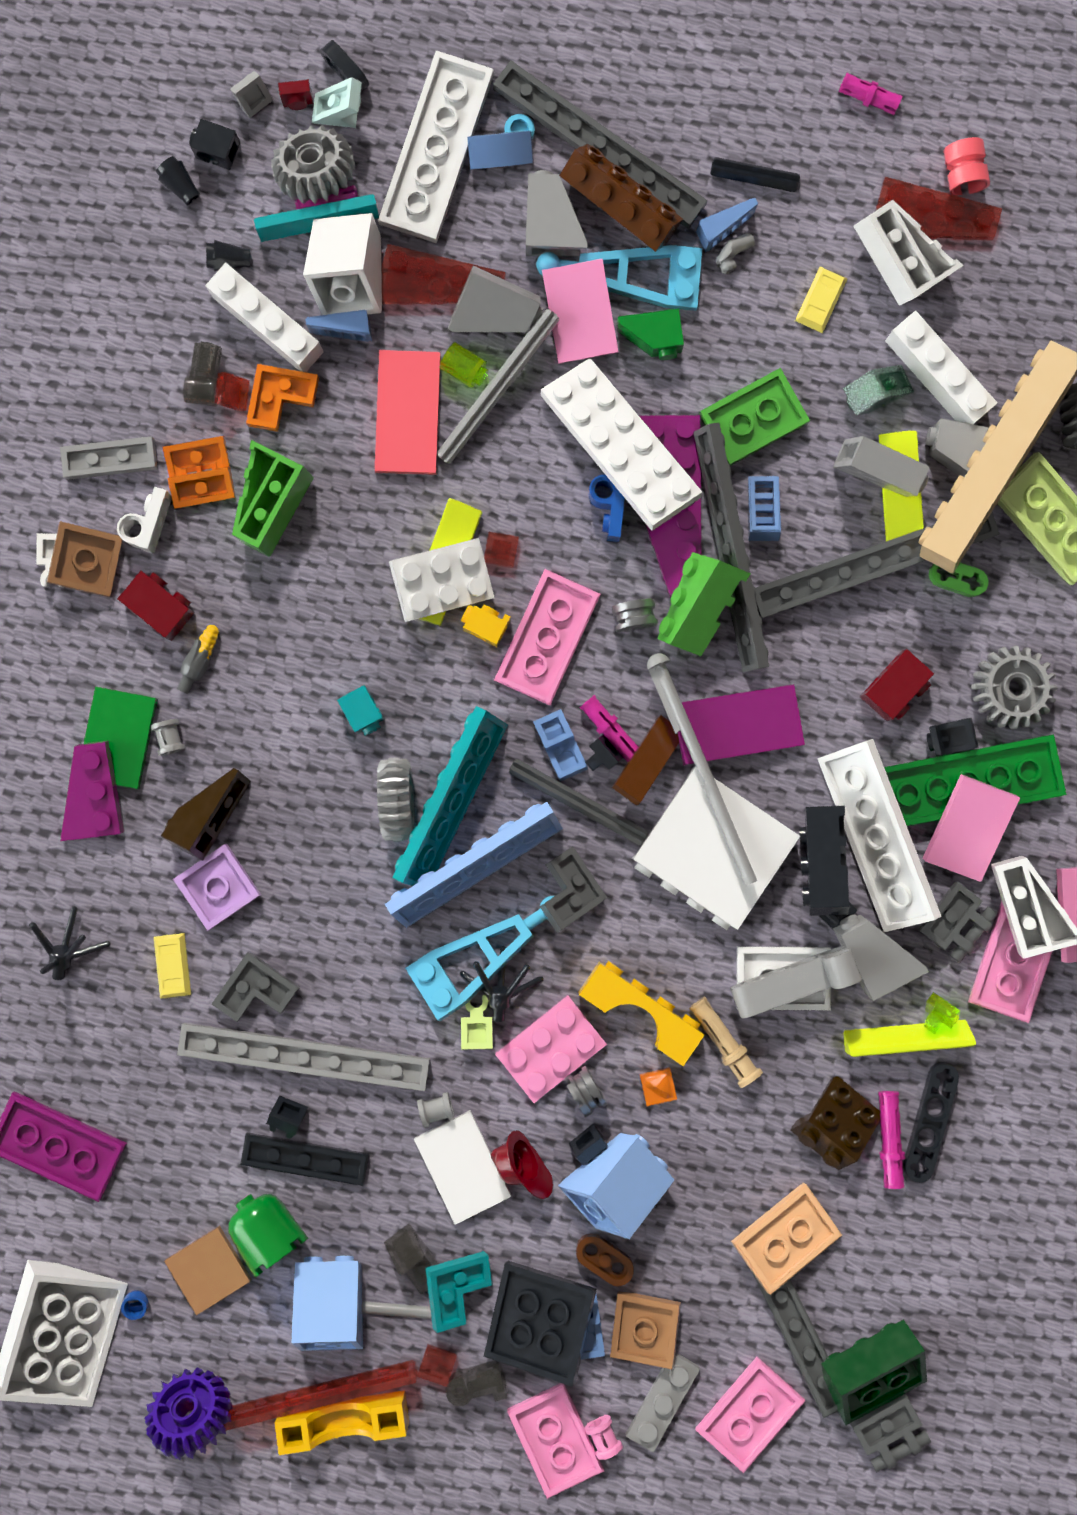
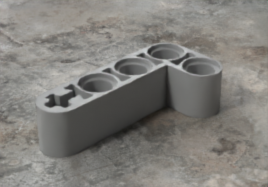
(795, 981)

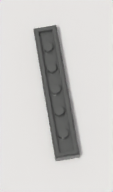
(802, 1341)

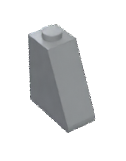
(551, 218)
(494, 305)
(954, 443)
(882, 466)
(878, 957)

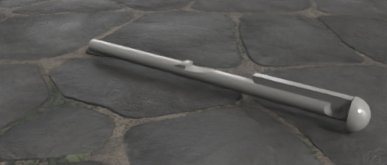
(681, 723)

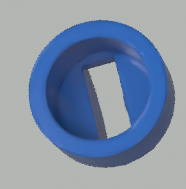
(137, 1309)

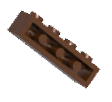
(621, 196)

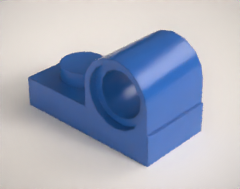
(615, 503)

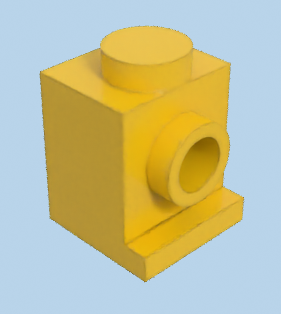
(485, 624)

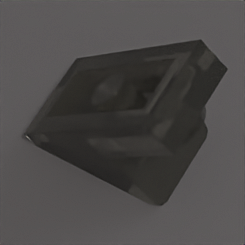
(411, 1256)

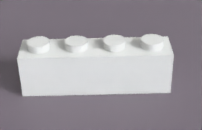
(264, 318)
(940, 370)

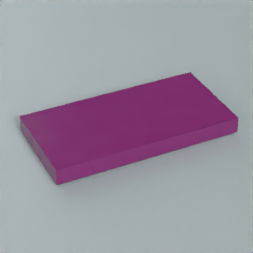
(744, 723)
(58, 1146)

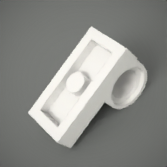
(156, 509)

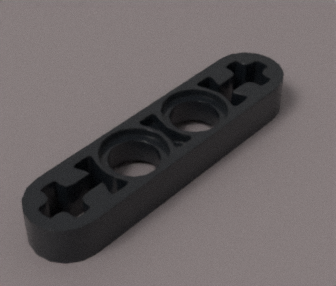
(935, 1122)

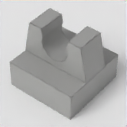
(251, 94)

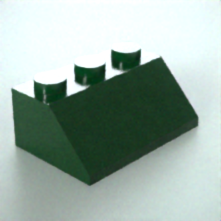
(875, 1371)

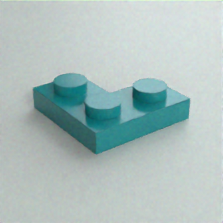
(449, 1282)

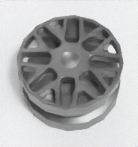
(635, 614)
(585, 1091)

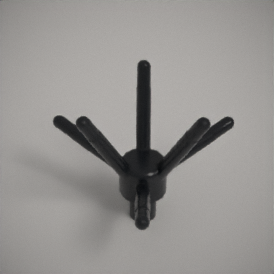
(61, 955)
(500, 995)

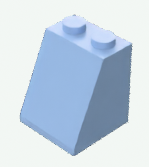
(619, 1185)
(327, 1304)

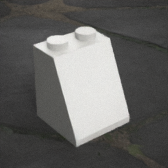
(345, 264)

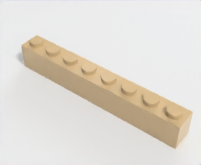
(1000, 457)

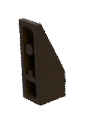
(204, 816)

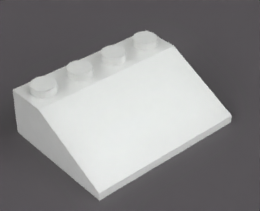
(57, 1335)

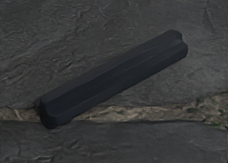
(755, 174)

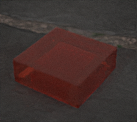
(232, 391)
(501, 549)
(437, 1365)

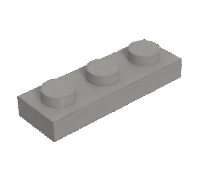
(108, 458)
(662, 1403)

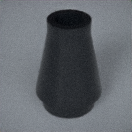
(177, 179)
(220, 252)

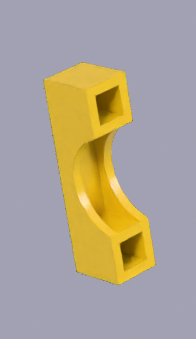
(675, 1035)
(373, 1416)

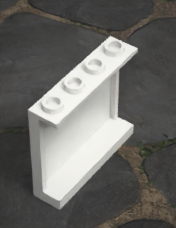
(695, 858)

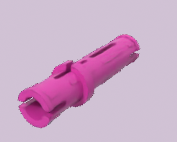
(609, 727)
(891, 1140)

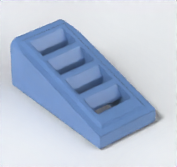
(720, 225)
(346, 325)
(764, 533)

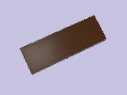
(647, 761)

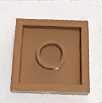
(84, 559)
(207, 1270)
(645, 1329)

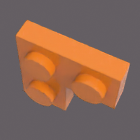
(273, 388)

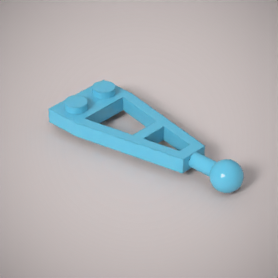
(682, 280)
(435, 983)

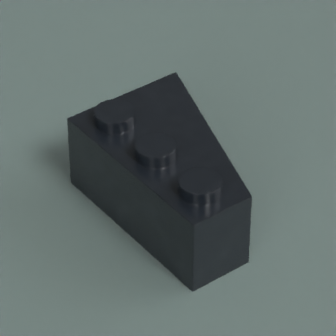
(825, 861)

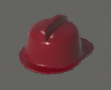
(521, 1165)

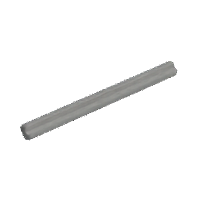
(498, 386)

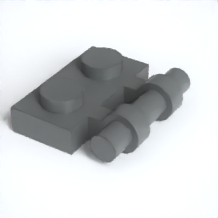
(956, 909)
(887, 1425)

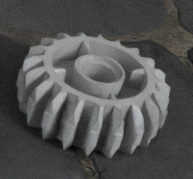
(313, 164)
(1032, 681)
(395, 799)

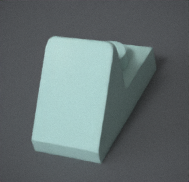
(338, 104)

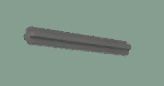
(578, 802)

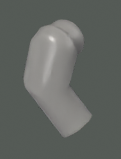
(731, 249)

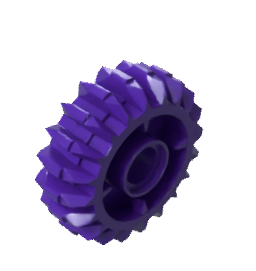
(183, 1434)

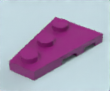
(92, 794)

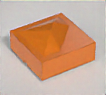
(658, 1086)

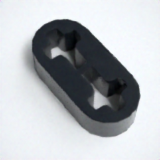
(342, 63)

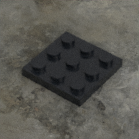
(540, 1323)

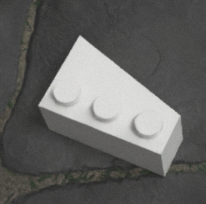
(904, 252)
(1031, 909)

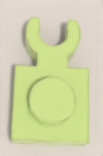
(476, 1029)

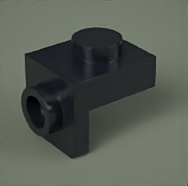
(952, 737)

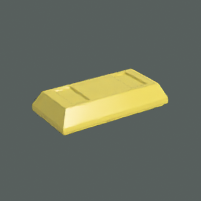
(821, 299)
(172, 965)

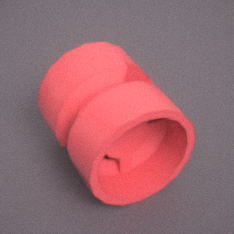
(966, 165)

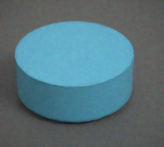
(519, 122)

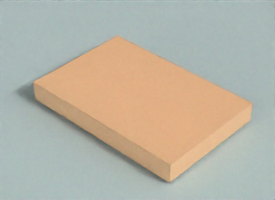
(786, 1238)

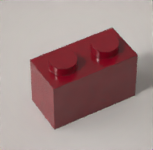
(155, 605)
(897, 686)

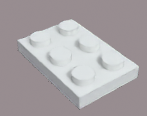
(441, 579)

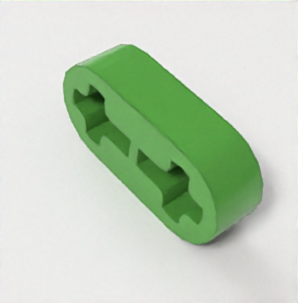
(958, 586)

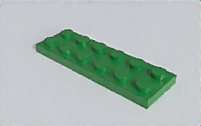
(1021, 768)

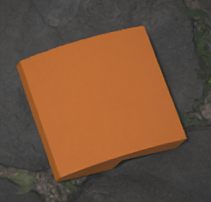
(203, 485)

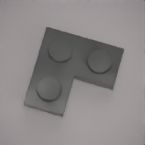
(579, 890)
(252, 980)

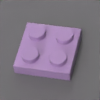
(217, 887)

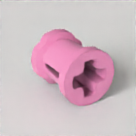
(608, 1447)

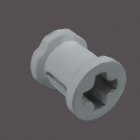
(168, 737)
(435, 1109)

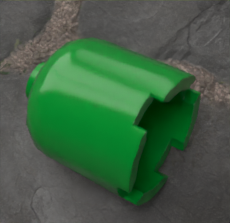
(264, 1231)

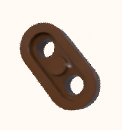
(603, 1259)

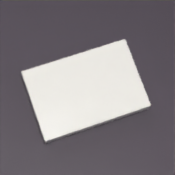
(761, 960)
(462, 1167)

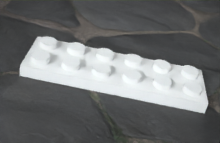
(436, 146)
(621, 444)
(879, 837)

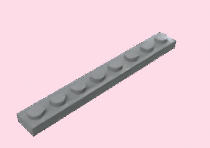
(303, 1056)

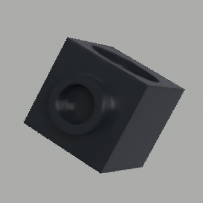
(214, 144)

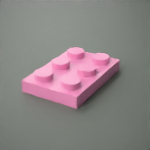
(550, 1049)

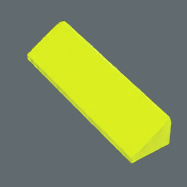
(901, 513)
(456, 526)
(906, 1039)

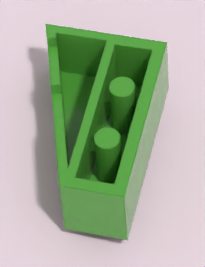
(268, 498)
(698, 602)

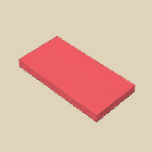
(407, 412)

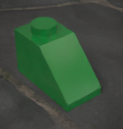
(654, 332)

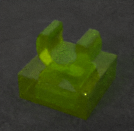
(940, 1013)

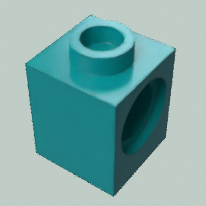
(361, 711)

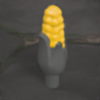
(198, 658)

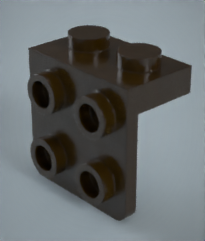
(838, 1124)

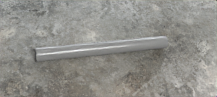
(396, 1310)

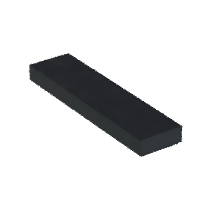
(304, 1159)

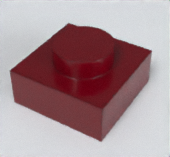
(296, 94)

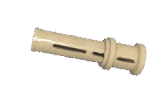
(733, 1054)

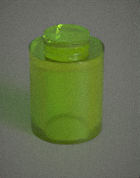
(464, 365)

